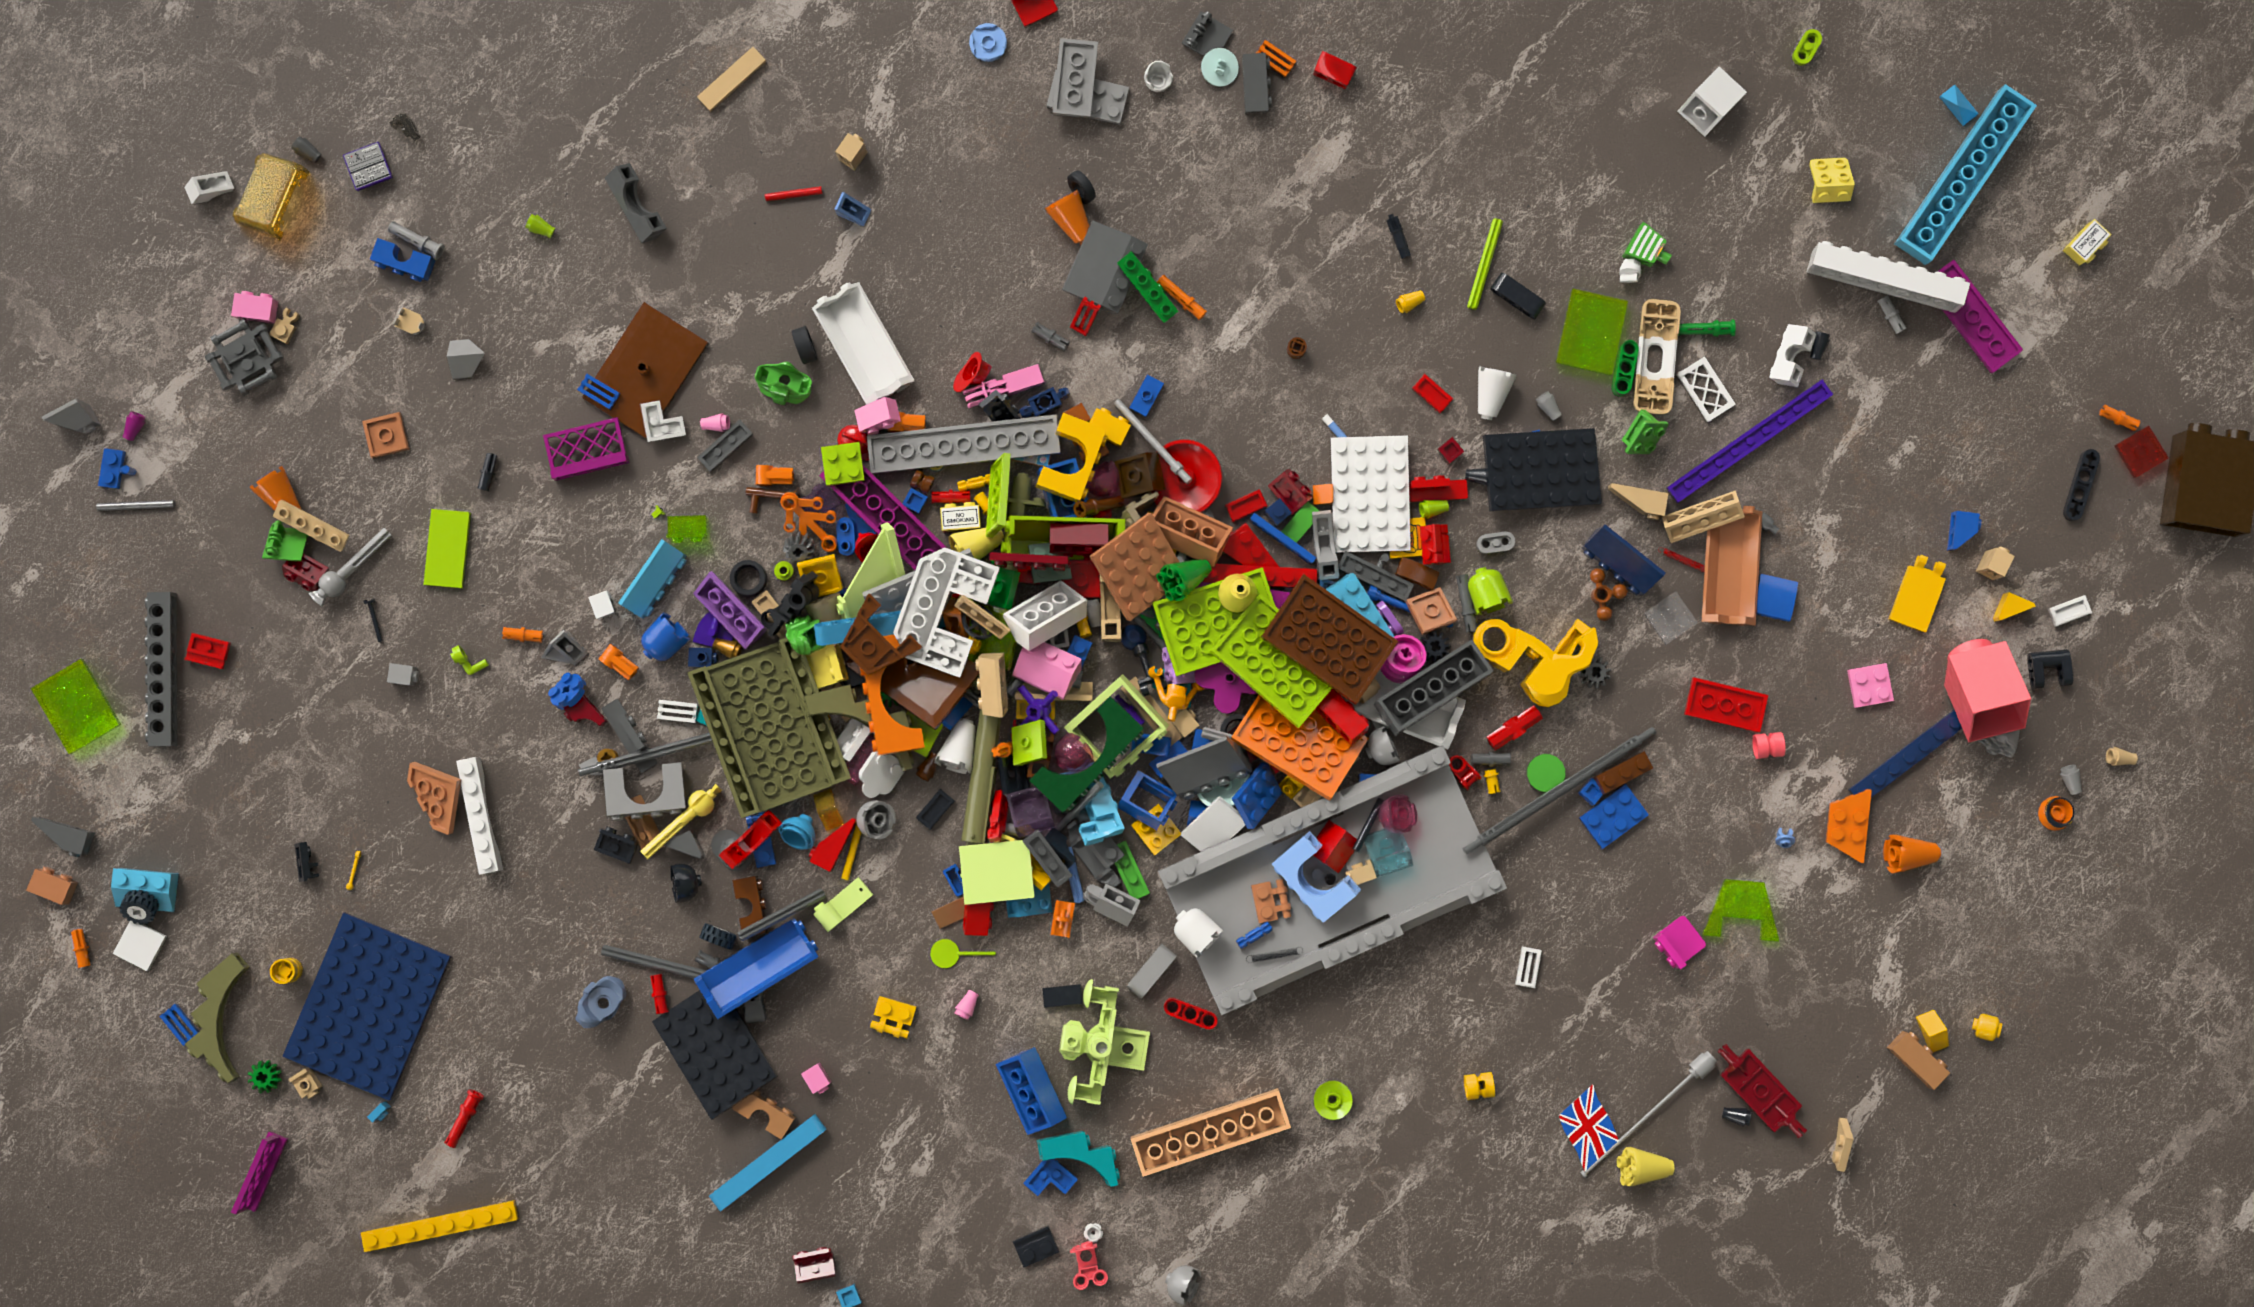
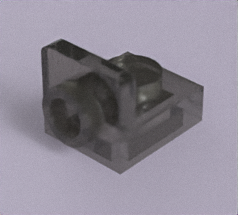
(408, 126)

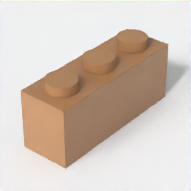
(1919, 1059)

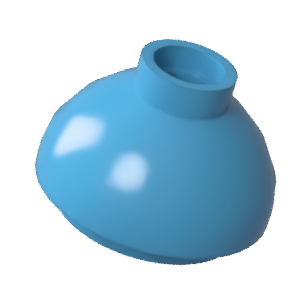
(798, 832)

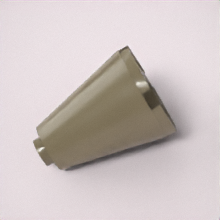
(824, 609)

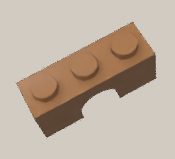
(780, 1119)

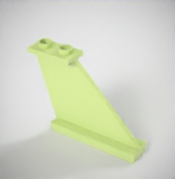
(879, 567)

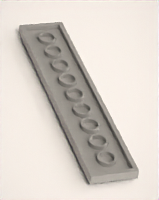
(963, 444)

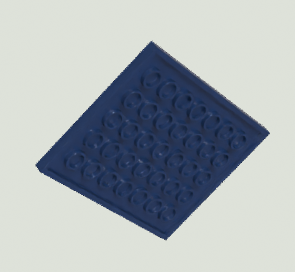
(366, 1006)

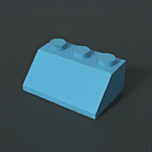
(159, 884)

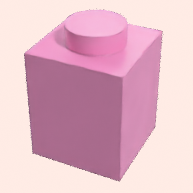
(816, 1078)

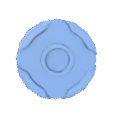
(988, 42)

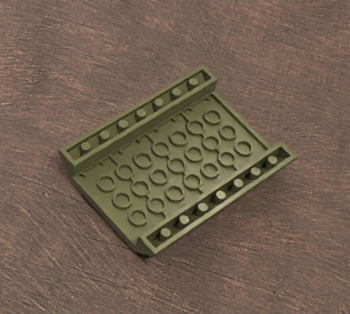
(763, 727)

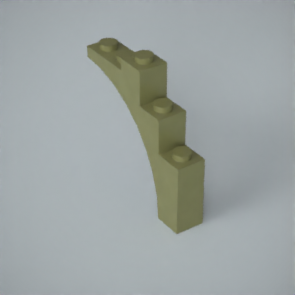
(841, 702)
(209, 1015)

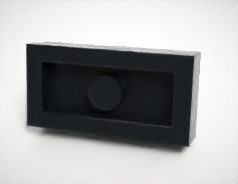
(303, 853)

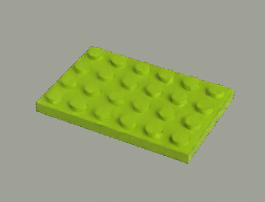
(1199, 622)
(1267, 670)

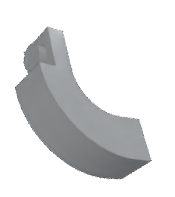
(1324, 545)

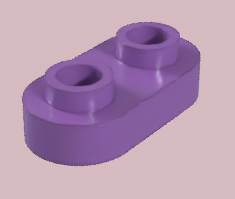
(1392, 622)

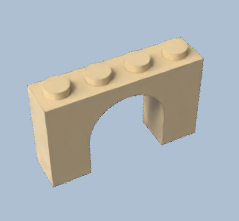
(1109, 615)

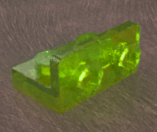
(687, 527)

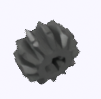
(799, 547)
(1601, 674)

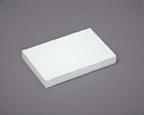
(1214, 825)

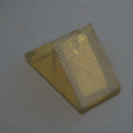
(828, 809)

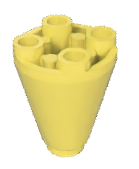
(1642, 1167)

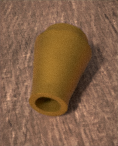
(728, 648)

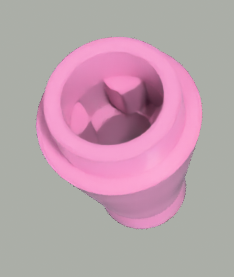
(716, 423)
(966, 1005)

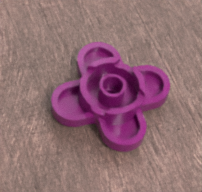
(1227, 693)

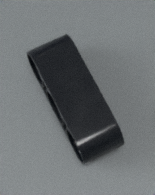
(1518, 296)

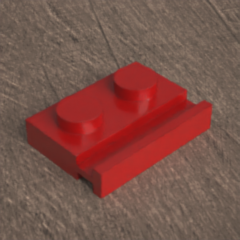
(207, 650)

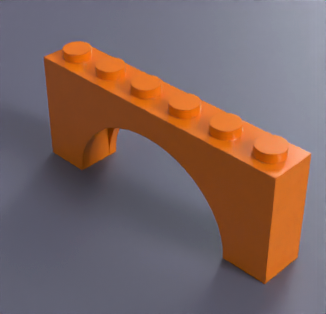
(888, 734)

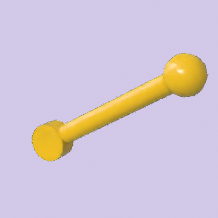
(349, 886)

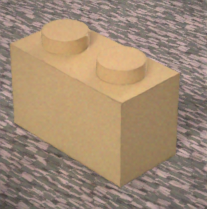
(851, 151)
(1995, 563)

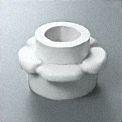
(1093, 1237)

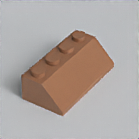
(1192, 531)

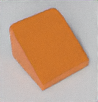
(1322, 494)

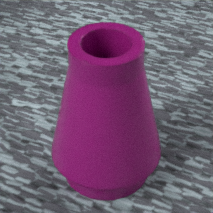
(133, 425)

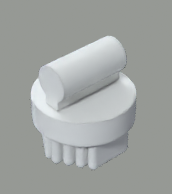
(1630, 271)

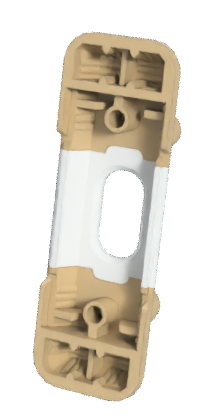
(1658, 327)

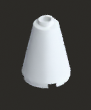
(1492, 390)
(958, 748)

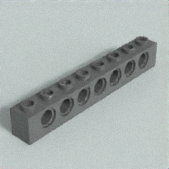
(168, 660)

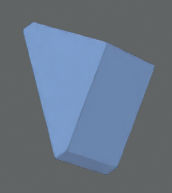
(852, 209)

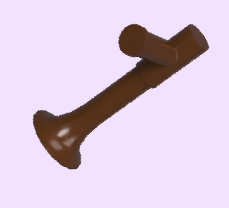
(758, 492)

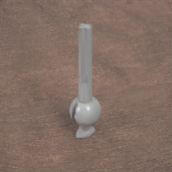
(333, 583)

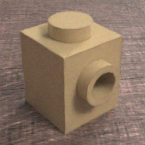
(1185, 722)

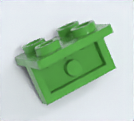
(1644, 433)

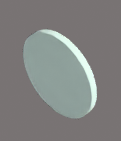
(1219, 67)

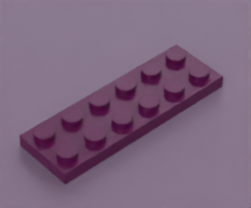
(1981, 325)

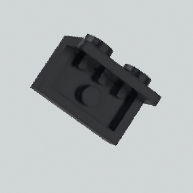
(998, 407)
(616, 845)

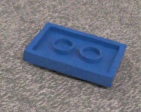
(1257, 795)
(1613, 816)

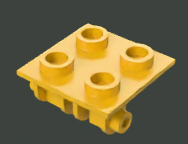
(1157, 839)

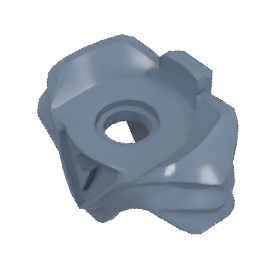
(589, 1012)

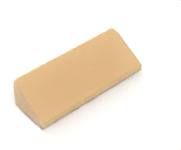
(981, 617)

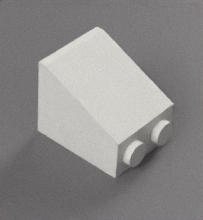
(1711, 101)

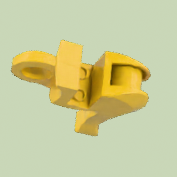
(1551, 674)

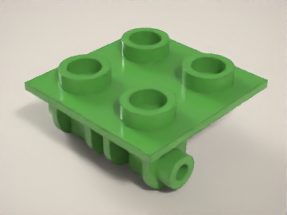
(284, 543)

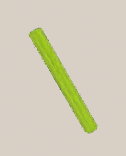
(1485, 264)

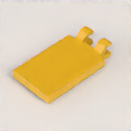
(1918, 595)

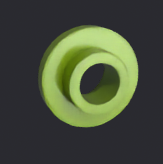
(788, 574)

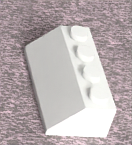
(1045, 615)

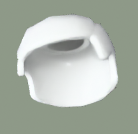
(1158, 76)

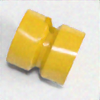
(286, 970)
(1472, 1087)

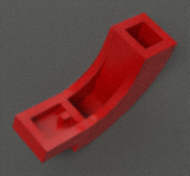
(750, 840)

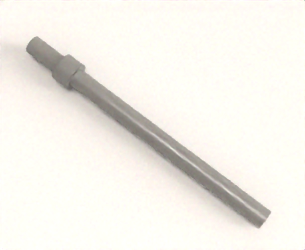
(1176, 467)

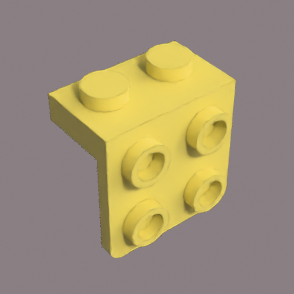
(1831, 180)

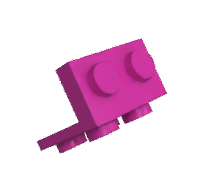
(1679, 942)

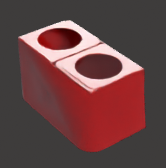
(1334, 70)

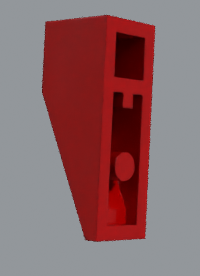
(829, 849)

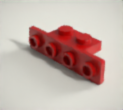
(1437, 489)

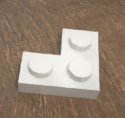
(657, 427)

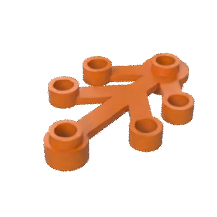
(807, 518)

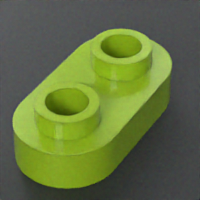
(1806, 48)

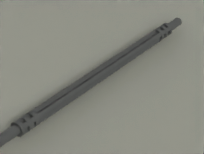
(647, 754)
(1559, 790)

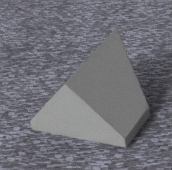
(463, 358)
(565, 649)

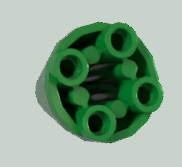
(1182, 578)

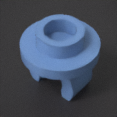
(1785, 841)

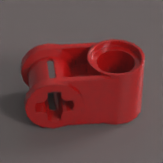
(1464, 772)

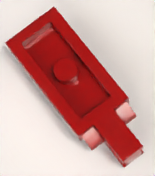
(999, 816)

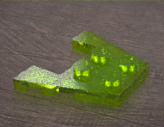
(1745, 901)

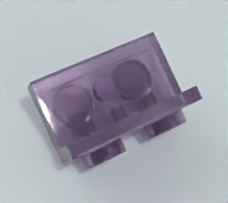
(829, 498)

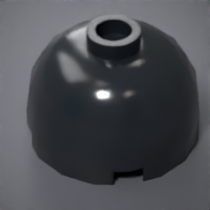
(684, 882)

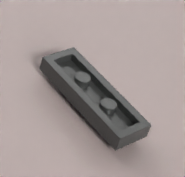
(725, 445)
(1047, 858)

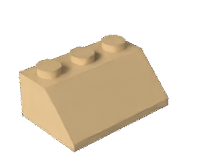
(992, 684)

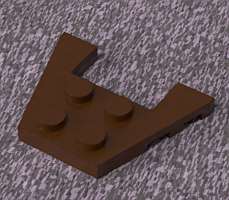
(868, 646)

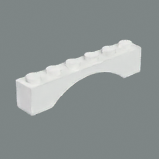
(483, 839)

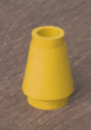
(1409, 301)

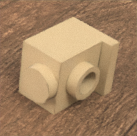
(1362, 873)
(313, 1083)

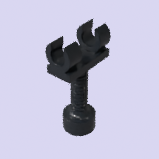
(1141, 651)

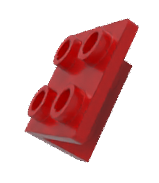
(1034, 10)

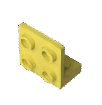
(827, 665)

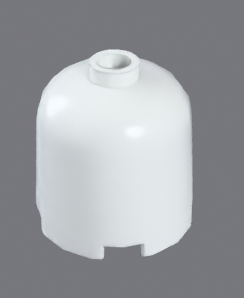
(1196, 930)

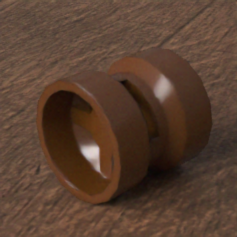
(1296, 351)
(922, 482)

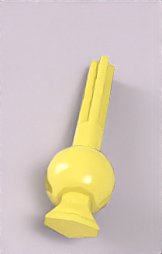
(699, 803)

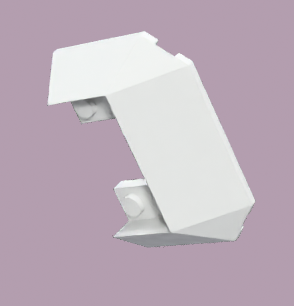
(927, 598)

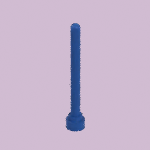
(1375, 595)

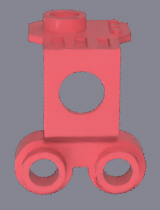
(1088, 1269)

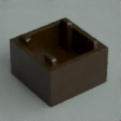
(1140, 475)

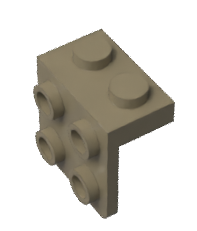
(1133, 509)

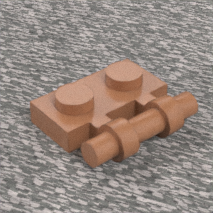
(1265, 903)

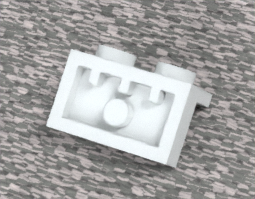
(852, 738)

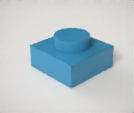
(379, 1112)
(849, 1296)

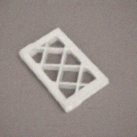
(1712, 375)

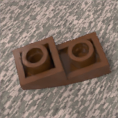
(1418, 573)

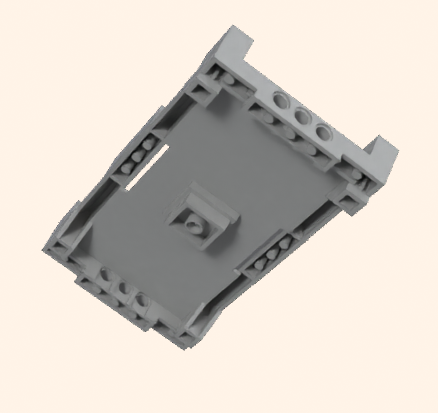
(1438, 883)

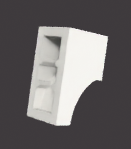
(208, 186)

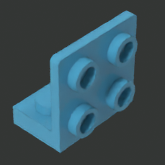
(1031, 906)

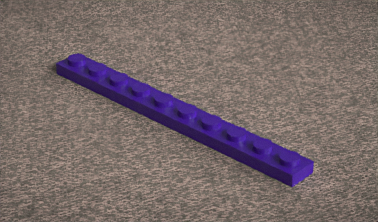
(1749, 441)

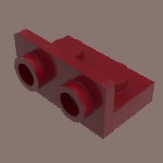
(1291, 490)
(304, 572)

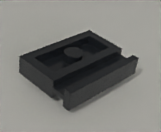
(1012, 777)
(1035, 1246)

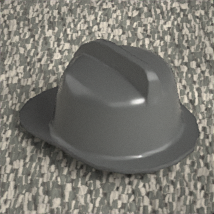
(724, 839)

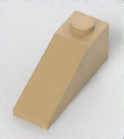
(1644, 501)

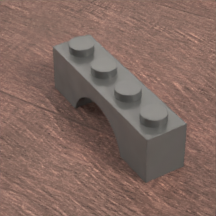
(623, 184)

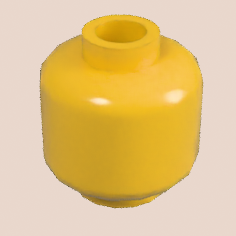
(1987, 1027)

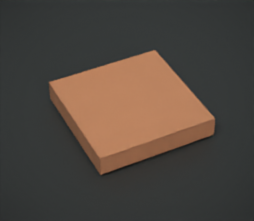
(385, 435)
(1431, 611)

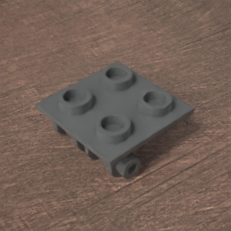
(1206, 34)

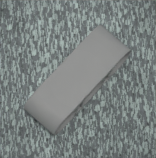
(1151, 971)

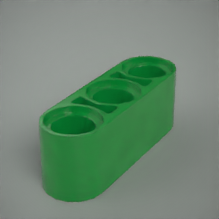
(1629, 360)

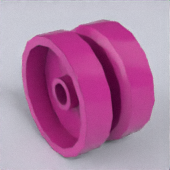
(1404, 660)

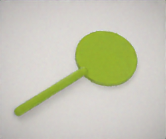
(946, 953)

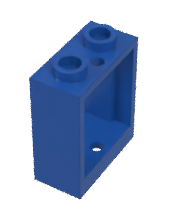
(1155, 788)

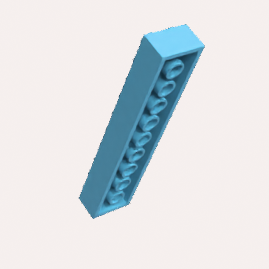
(1965, 174)

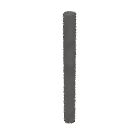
(135, 505)

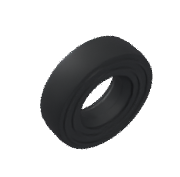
(1080, 182)

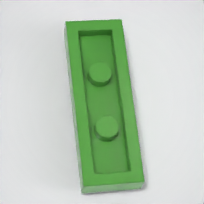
(1130, 873)

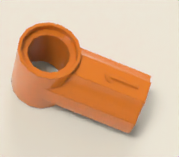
(909, 423)
(769, 475)
(616, 660)

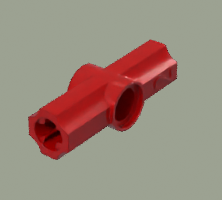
(1514, 727)

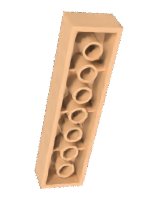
(1210, 1132)

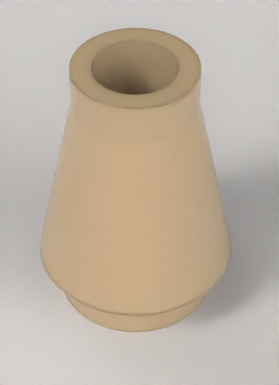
(2117, 756)

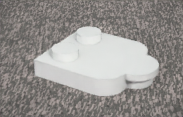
(879, 774)

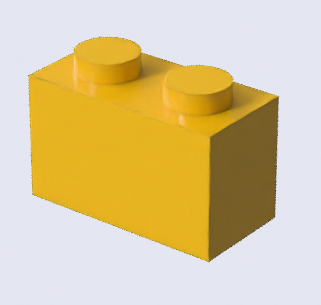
(1115, 427)

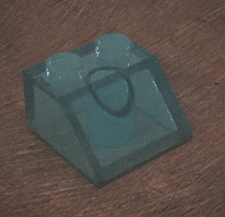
(1388, 852)

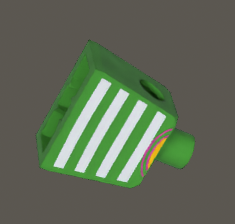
(1647, 247)

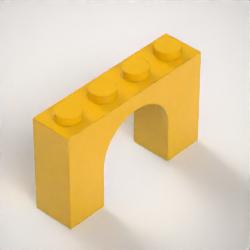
(1090, 438)

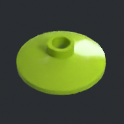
(1333, 1110)

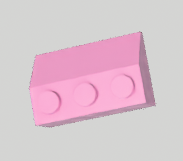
(1048, 668)

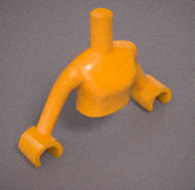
(1176, 695)

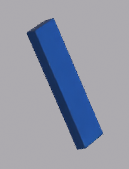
(1282, 538)

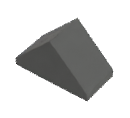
(687, 844)

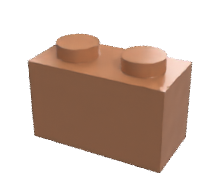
(52, 886)

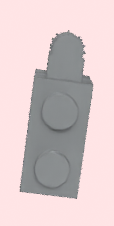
(1112, 903)

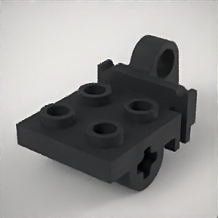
(802, 594)

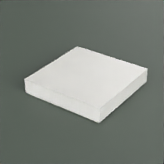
(140, 945)

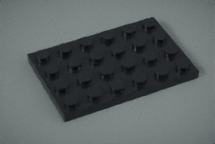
(1542, 469)
(714, 1053)

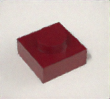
(1450, 450)

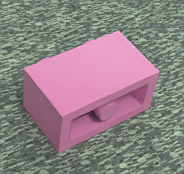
(254, 308)
(877, 416)

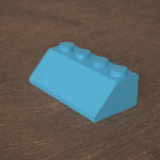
(653, 579)

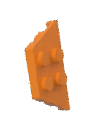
(1849, 824)

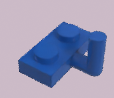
(113, 468)

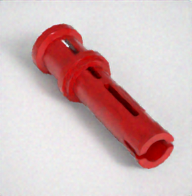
(467, 1109)

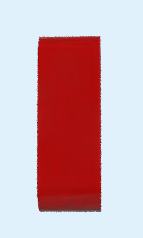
(1197, 1020)

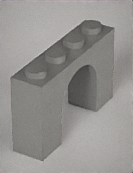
(620, 805)

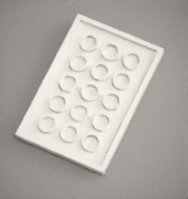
(1370, 494)

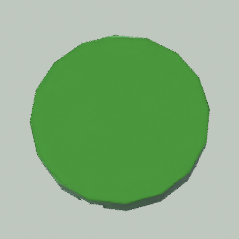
(1545, 772)

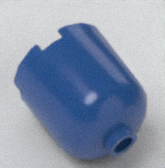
(664, 638)

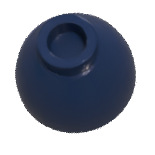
(1132, 636)

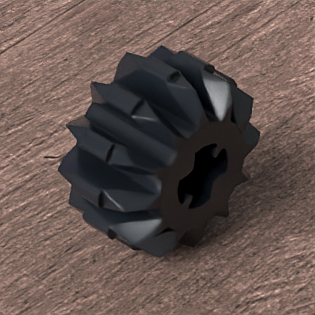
(1441, 645)

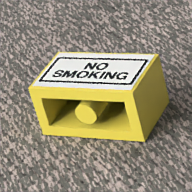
(2087, 242)
(960, 518)

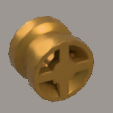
(610, 754)

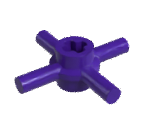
(1039, 709)

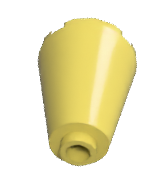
(976, 541)
(1235, 600)

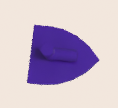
(710, 629)

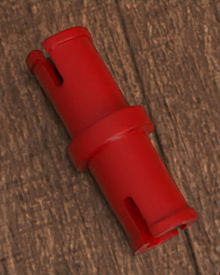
(951, 496)
(659, 994)

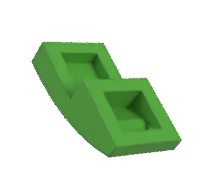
(1300, 522)

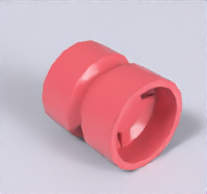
(1768, 745)

